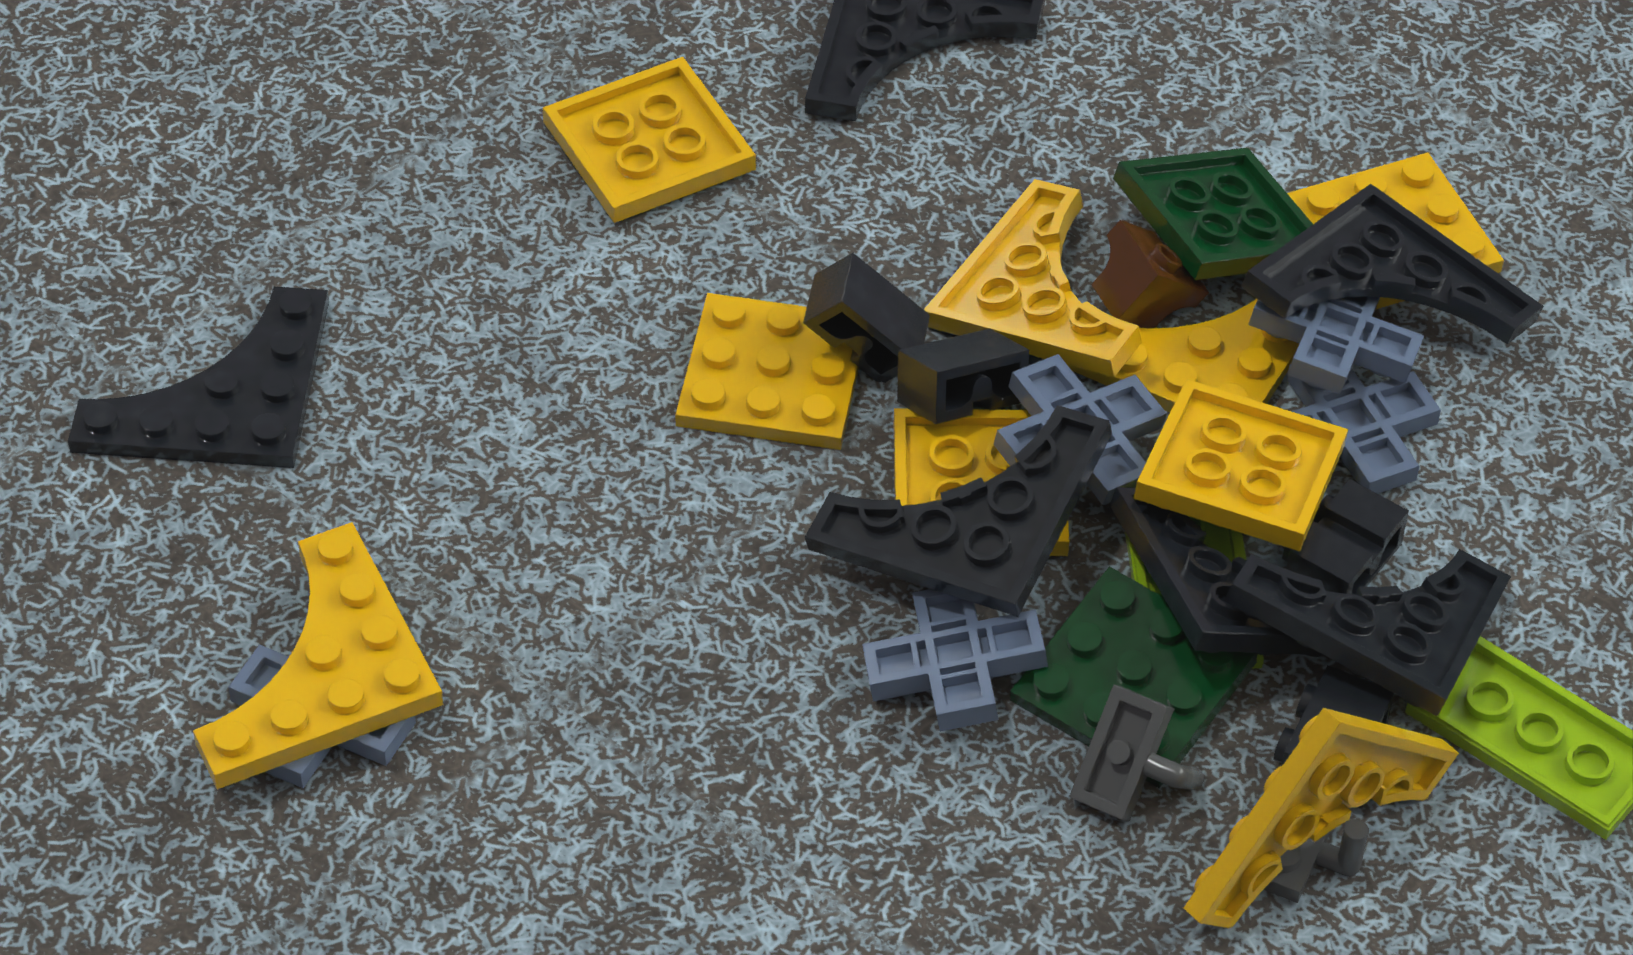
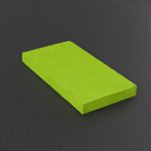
(1539, 737)

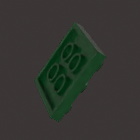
(1213, 208)
(1132, 641)

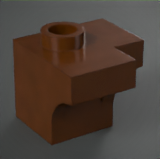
(1144, 278)

